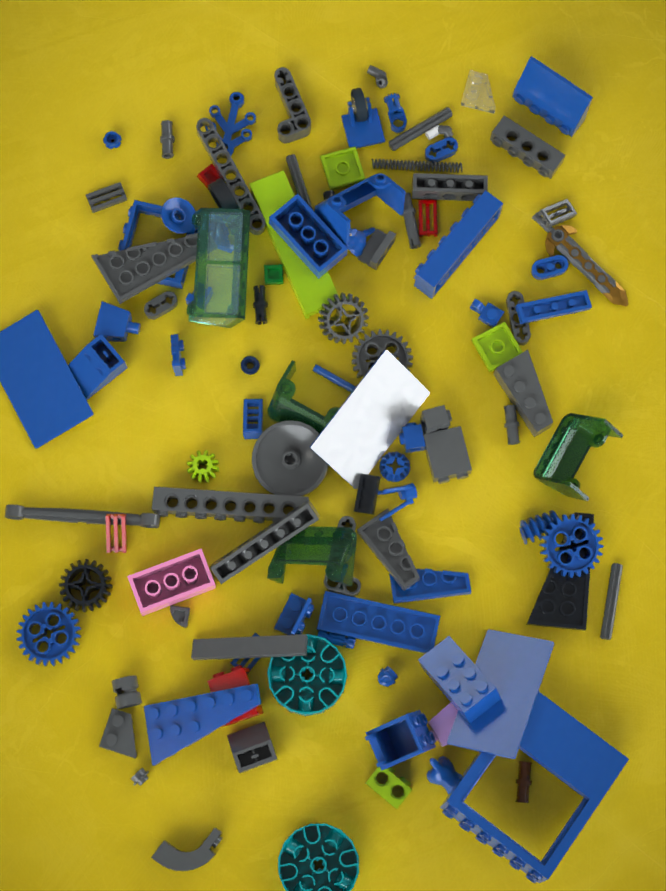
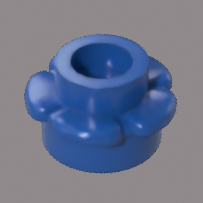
(112, 135)

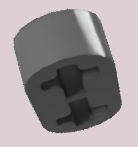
(158, 301)

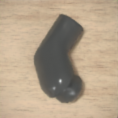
(380, 76)

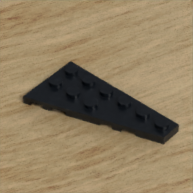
(564, 599)

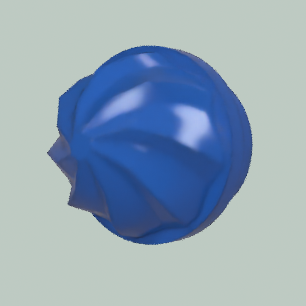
(387, 677)

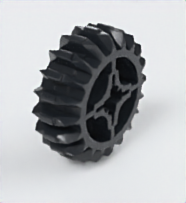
(68, 585)

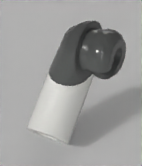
(439, 130)

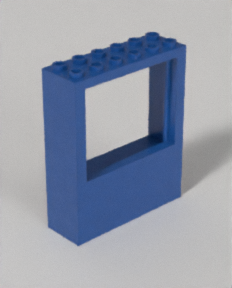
(567, 752)

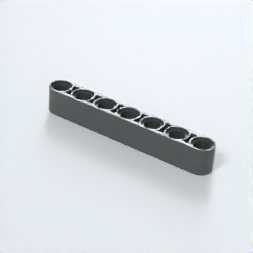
(227, 168)

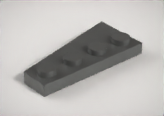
(390, 549)

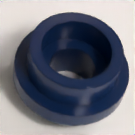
(250, 359)

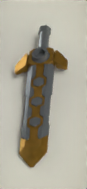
(580, 259)

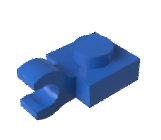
(488, 314)

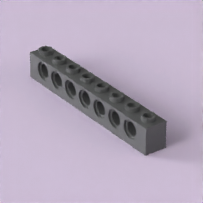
(163, 495)

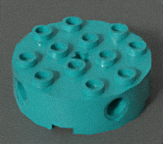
(318, 692)
(318, 843)

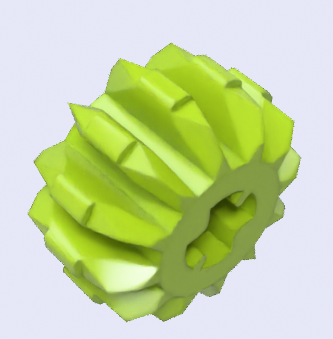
(203, 473)

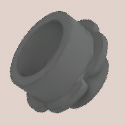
(140, 777)

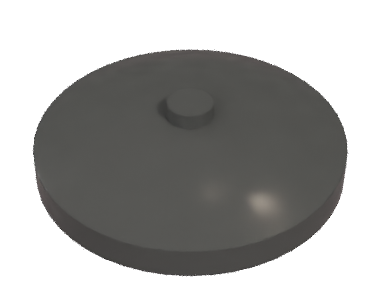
(285, 460)

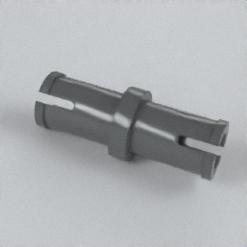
(167, 139)
(511, 424)

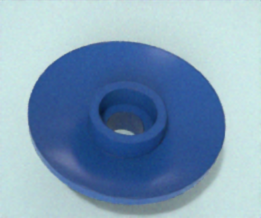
(180, 208)

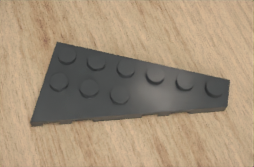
(144, 265)

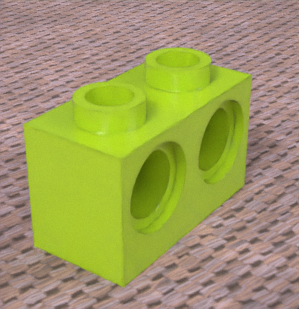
(385, 790)

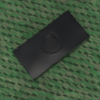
(367, 494)

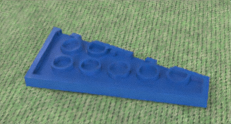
(187, 720)

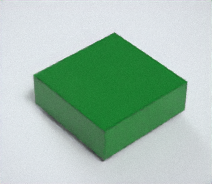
(273, 274)

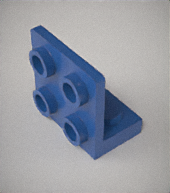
(293, 615)

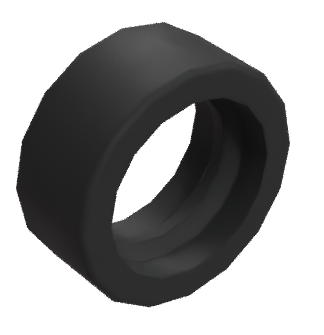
(222, 195)

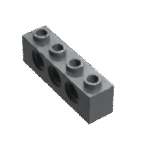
(524, 138)
(448, 186)

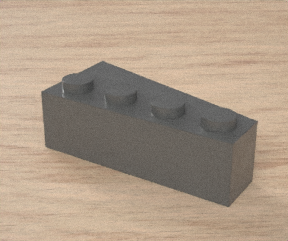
(524, 390)

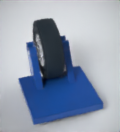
(362, 126)

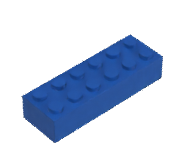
(458, 244)

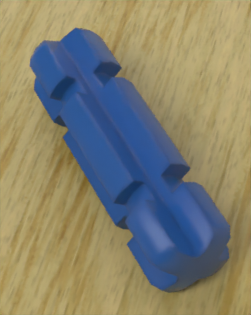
(337, 639)

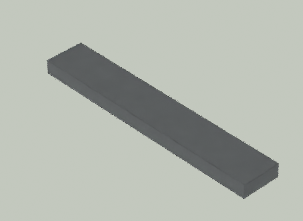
(249, 647)

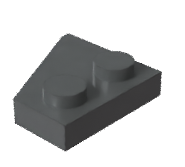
(119, 734)

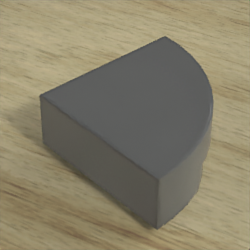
(180, 615)

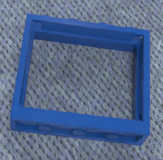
(129, 231)

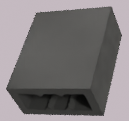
(447, 455)

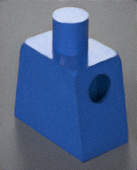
(115, 323)

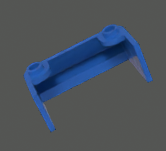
(378, 185)

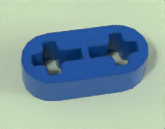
(439, 146)

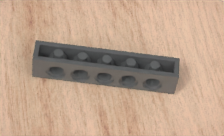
(265, 541)

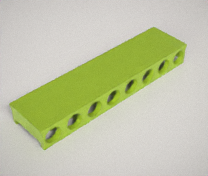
(270, 195)

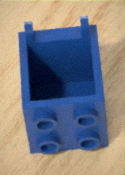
(401, 739)

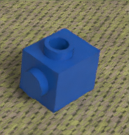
(412, 437)

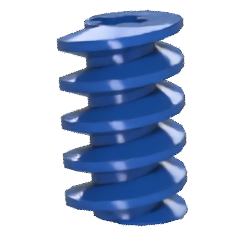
(536, 526)

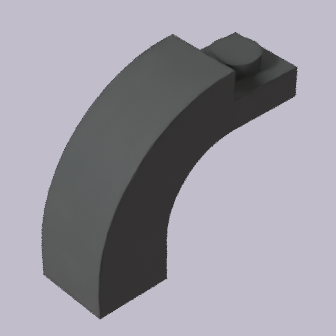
(178, 860)

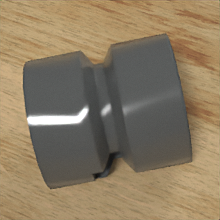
(126, 692)

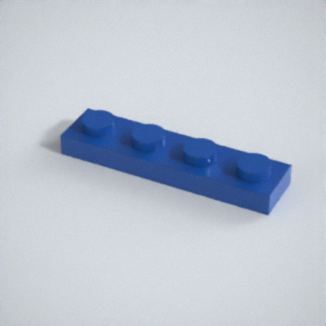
(553, 307)

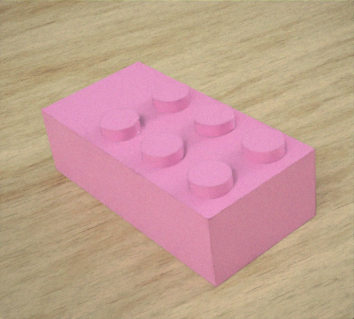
(171, 582)

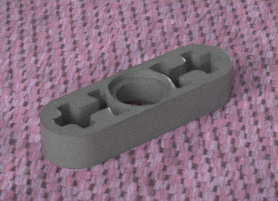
(510, 306)

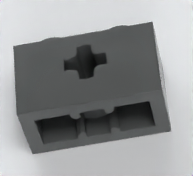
(435, 419)

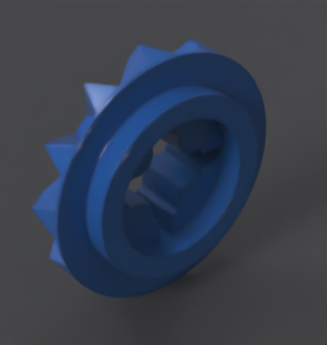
(400, 473)

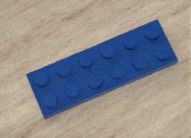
(378, 622)

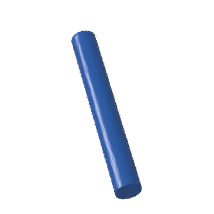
(333, 378)

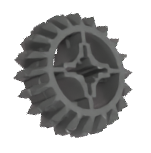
(335, 320)

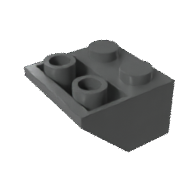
(252, 747)

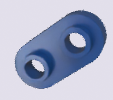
(548, 267)

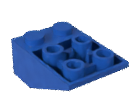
(96, 366)

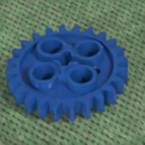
(567, 528)
(55, 650)

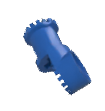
(395, 112)

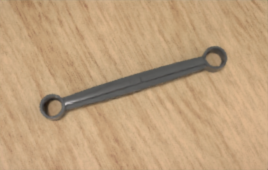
(19, 512)

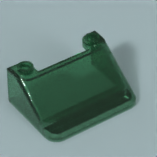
(318, 546)

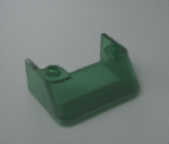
(287, 409)
(568, 449)

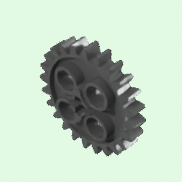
(380, 343)

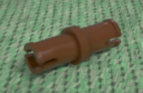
(523, 782)

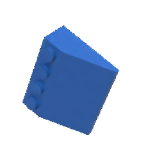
(552, 97)

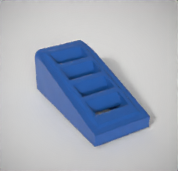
(252, 431)

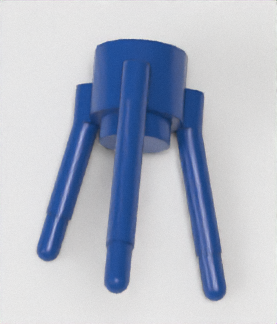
(406, 492)

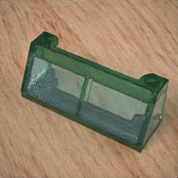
(220, 266)

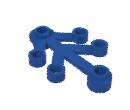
(230, 127)

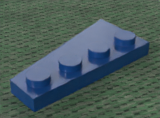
(432, 585)

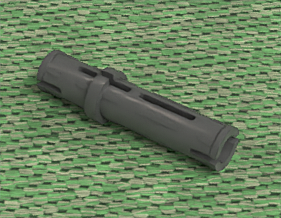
(410, 223)

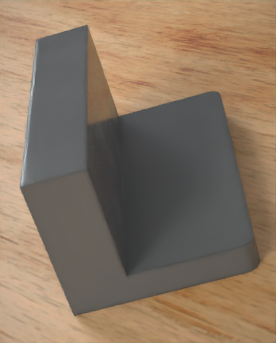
(377, 248)

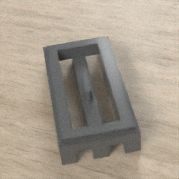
(106, 190)
(547, 218)

